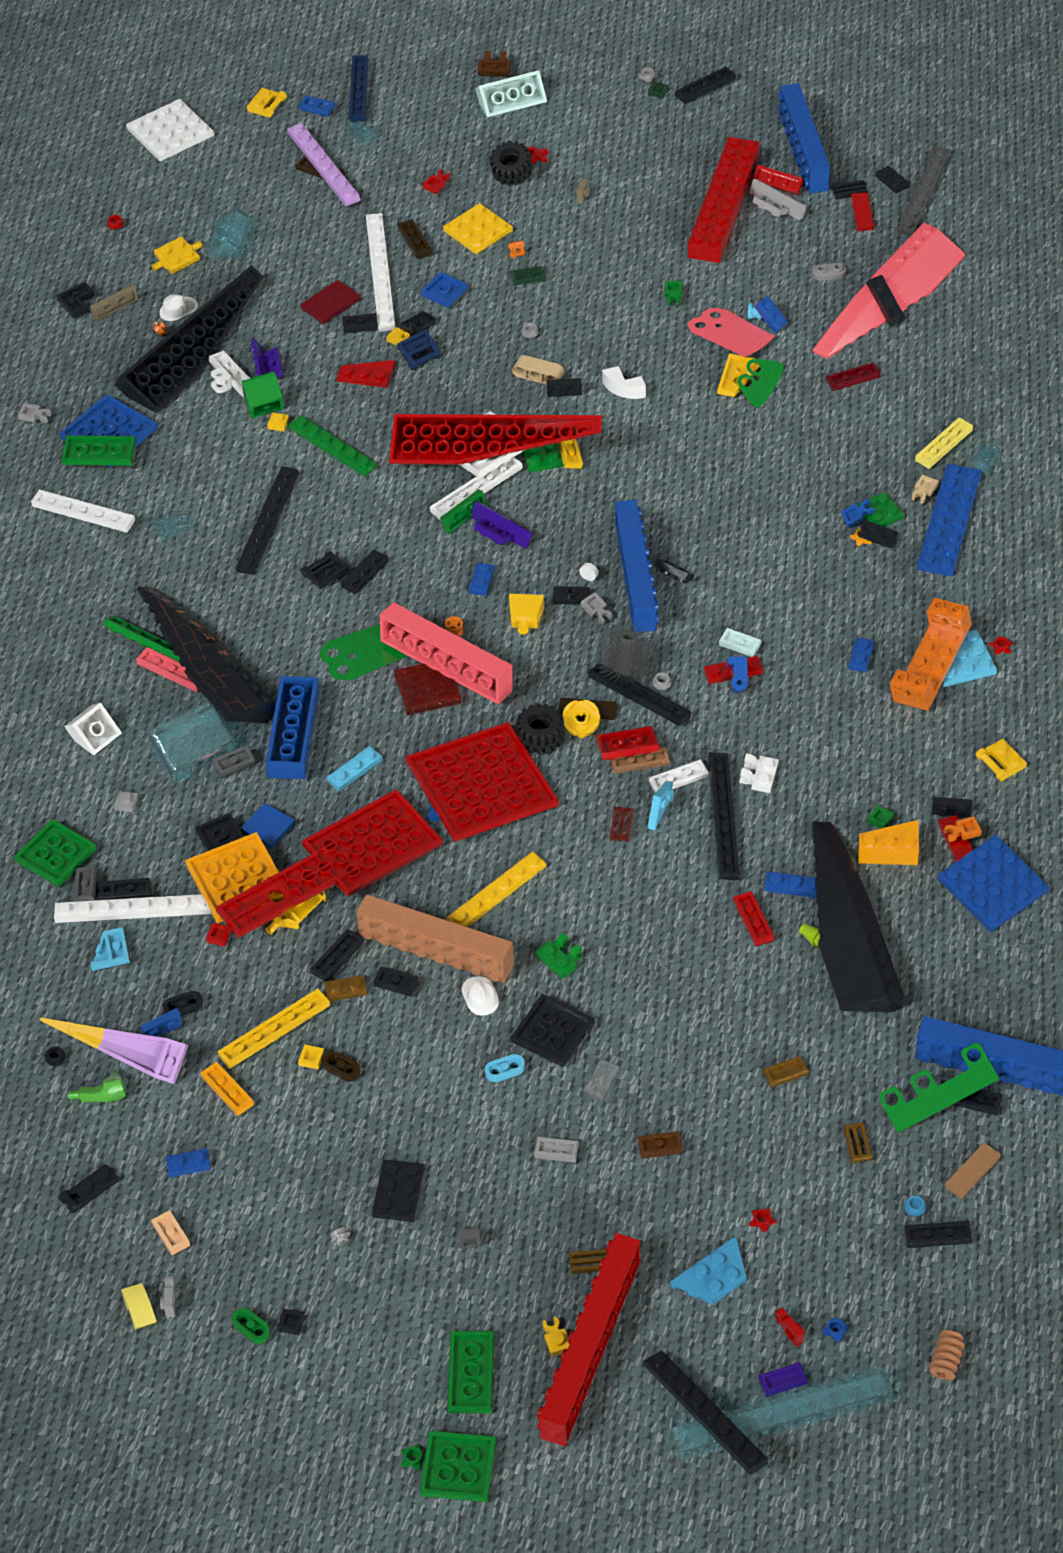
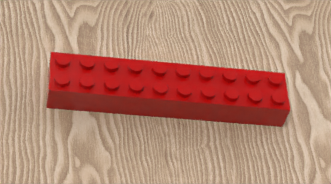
(723, 199)
(589, 1339)

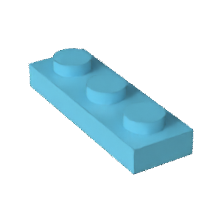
(354, 768)

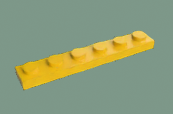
(497, 890)
(273, 1028)

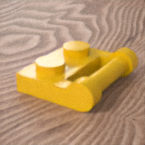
(262, 99)
(1005, 756)

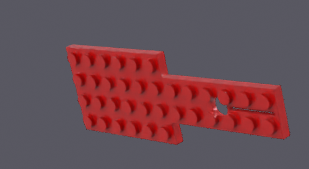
(344, 854)

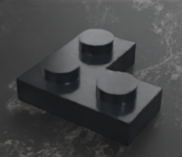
(72, 299)

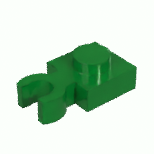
(673, 291)

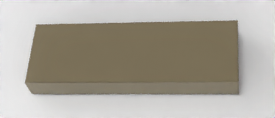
(114, 303)

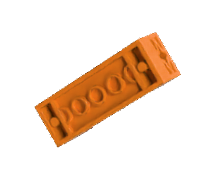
(934, 656)

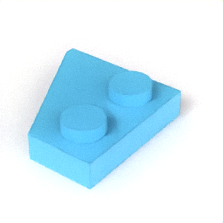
(659, 803)
(111, 950)

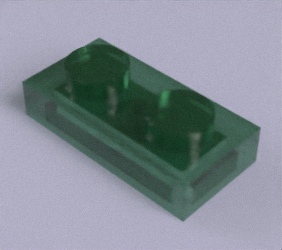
(528, 276)

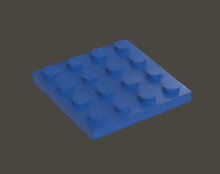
(111, 418)
(993, 883)

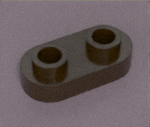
(342, 1066)

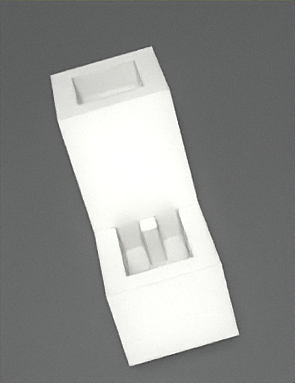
(630, 388)

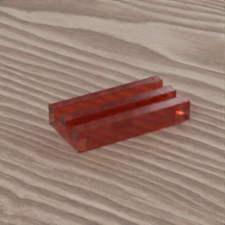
(620, 836)

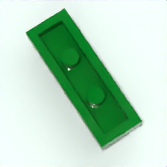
(461, 512)

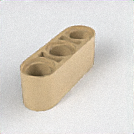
(537, 369)

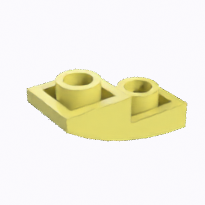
(138, 1306)

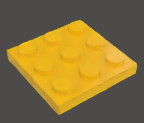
(477, 228)

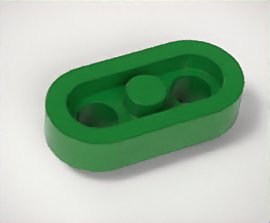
(252, 1326)

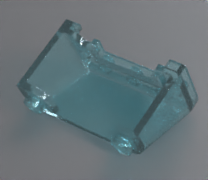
(190, 740)

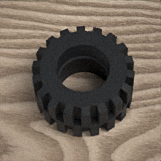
(513, 173)
(537, 717)

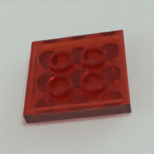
(425, 689)

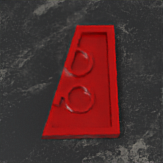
(369, 374)

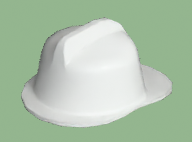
(177, 306)
(480, 995)

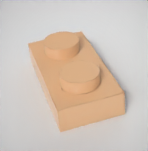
(170, 1232)

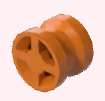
(454, 625)

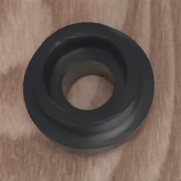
(52, 1052)

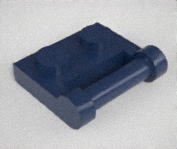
(416, 345)

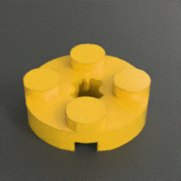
(581, 708)

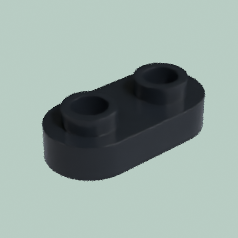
(183, 1003)

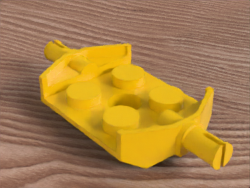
(294, 916)

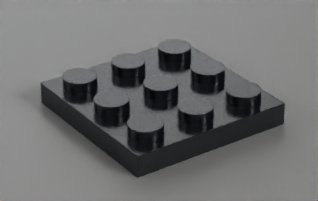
(552, 1030)

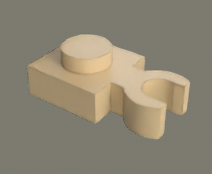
(924, 487)

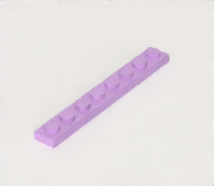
(323, 164)

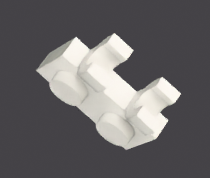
(764, 774)

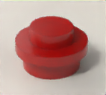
(115, 222)

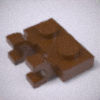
(494, 67)

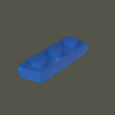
(790, 884)

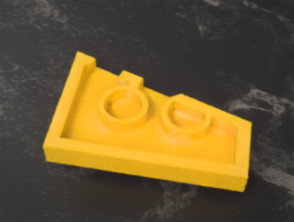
(733, 369)

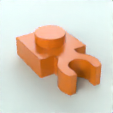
(966, 828)

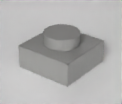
(126, 801)

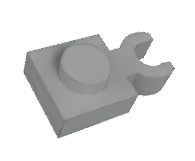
(33, 412)
(596, 606)
(167, 1302)

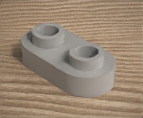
(829, 271)

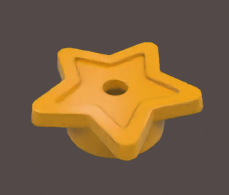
(859, 541)

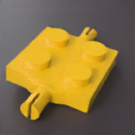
(176, 255)

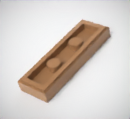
(641, 761)
(972, 1170)

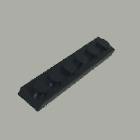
(640, 695)

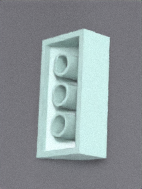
(511, 94)

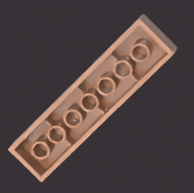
(435, 938)

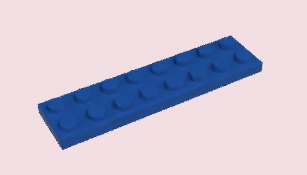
(949, 520)

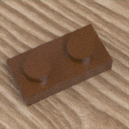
(659, 1144)

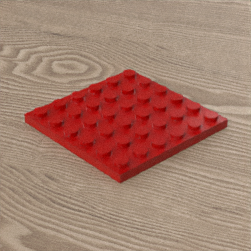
(481, 781)

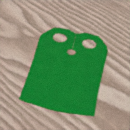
(368, 651)

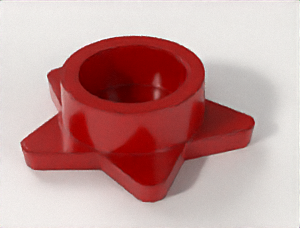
(1001, 641)
(762, 1214)

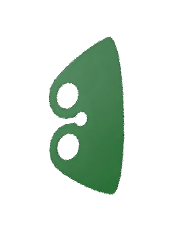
(762, 389)

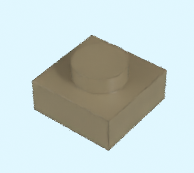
(582, 190)

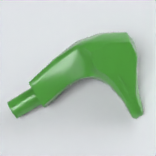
(111, 1090)

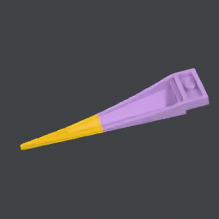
(149, 1054)

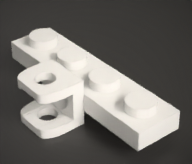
(229, 373)

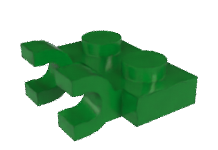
(556, 960)

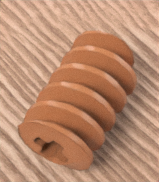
(947, 1355)

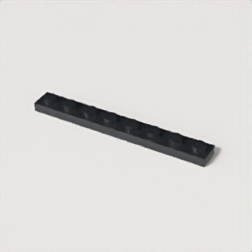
(267, 520)
(723, 816)
(706, 1412)

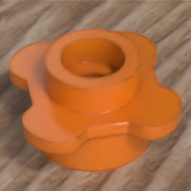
(513, 246)
(160, 328)

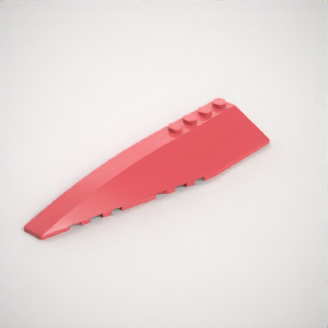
(909, 274)

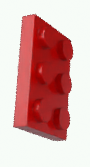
(627, 743)

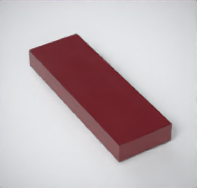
(853, 376)

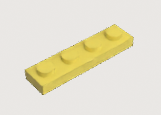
(944, 443)

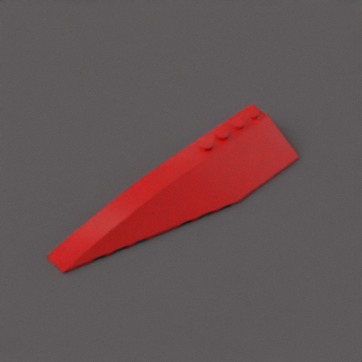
(474, 437)

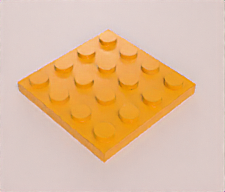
(231, 870)

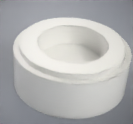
(588, 571)

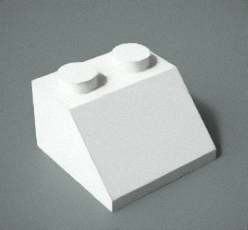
(93, 728)

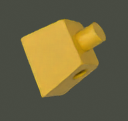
(525, 611)

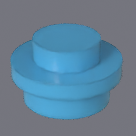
(915, 1206)

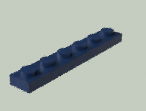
(358, 88)

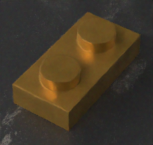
(345, 988)

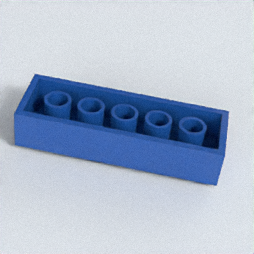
(293, 727)

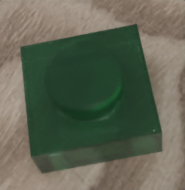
(658, 89)

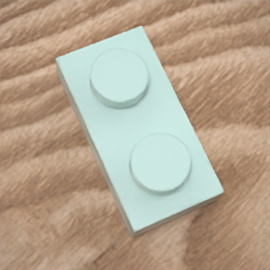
(740, 642)

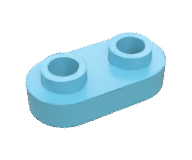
(503, 1067)

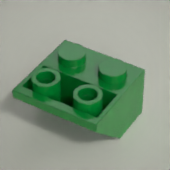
(262, 395)

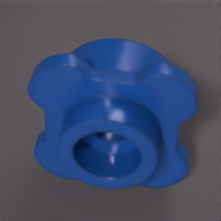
(835, 1323)

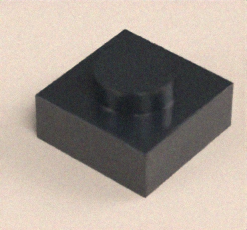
(291, 1322)

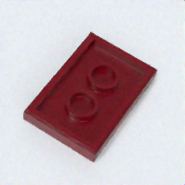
(330, 302)

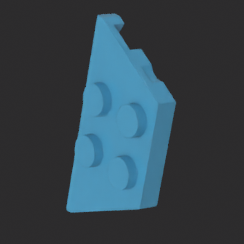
(714, 1275)

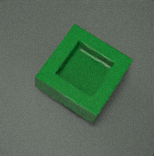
(880, 817)

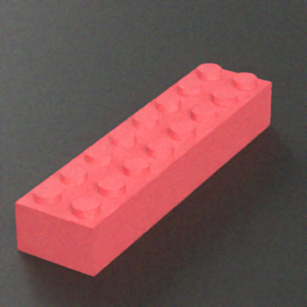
(446, 653)

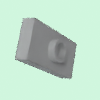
(556, 1149)

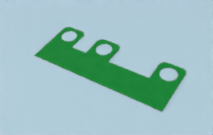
(937, 1098)

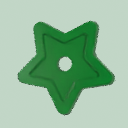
(409, 1453)

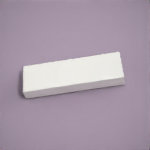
(680, 776)

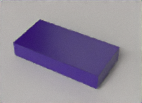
(782, 1379)

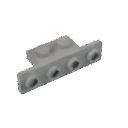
(775, 201)

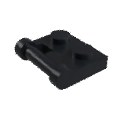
(327, 573)

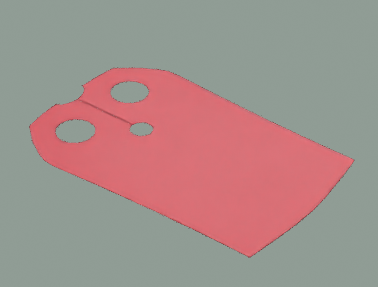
(734, 333)

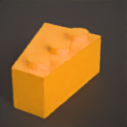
(890, 845)

